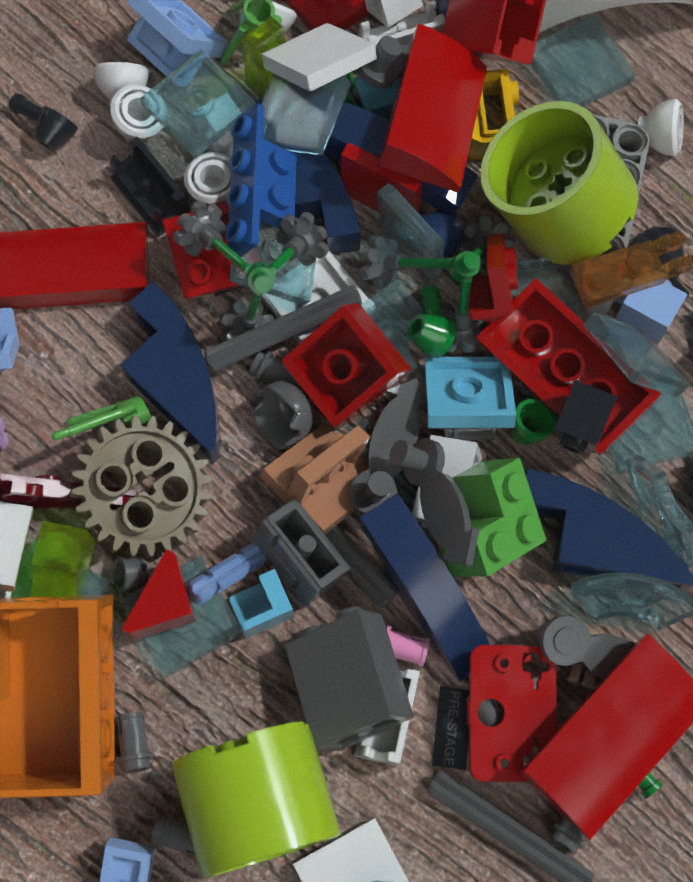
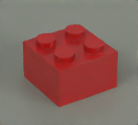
(346, 364)

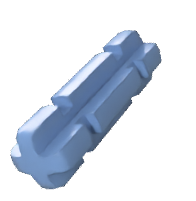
(225, 573)

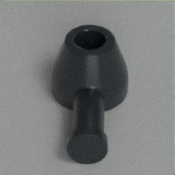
(51, 127)

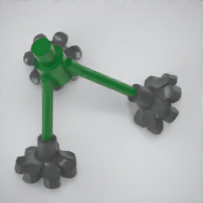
(206, 232)
(385, 263)

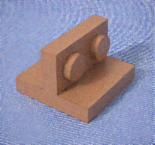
(320, 473)

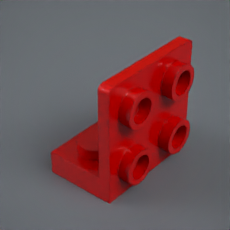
(201, 273)

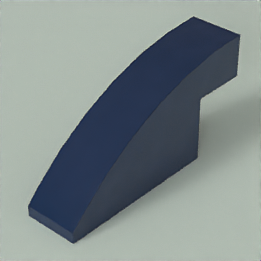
(369, 132)
(326, 198)
(173, 371)
(602, 535)
(424, 583)

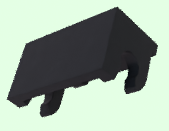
(148, 186)

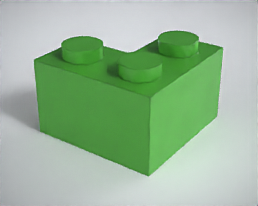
(502, 511)

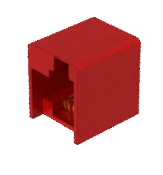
(496, 27)

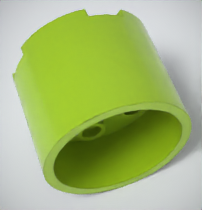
(559, 182)
(255, 798)

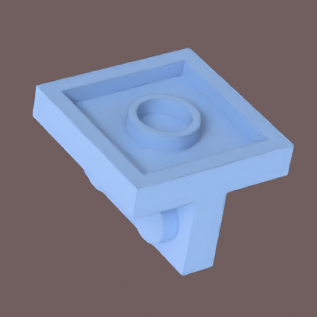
(172, 34)

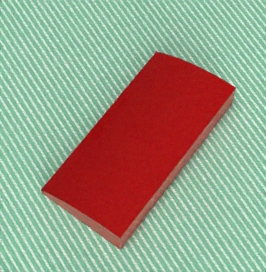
(434, 110)
(73, 265)
(552, 348)
(614, 737)

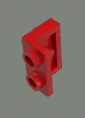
(492, 293)

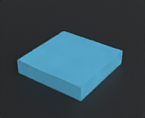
(468, 393)

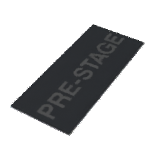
(451, 729)

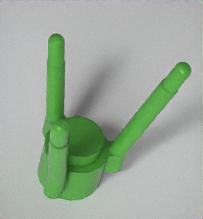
(251, 16)
(122, 410)

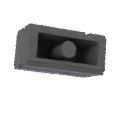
(300, 552)

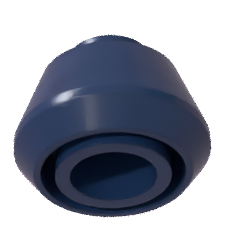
(448, 229)

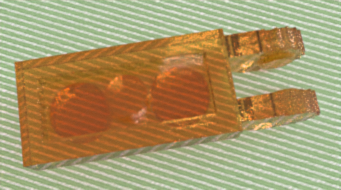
(629, 270)

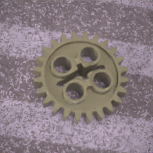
(118, 455)

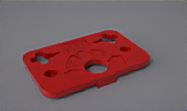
(525, 710)

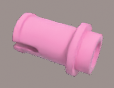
(408, 647)

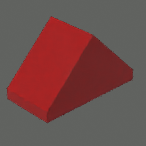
(162, 603)

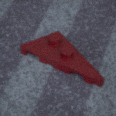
(48, 492)

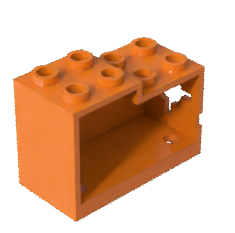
(57, 696)

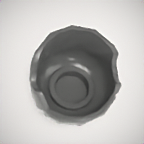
(283, 414)

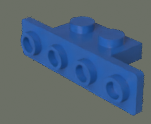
(260, 182)

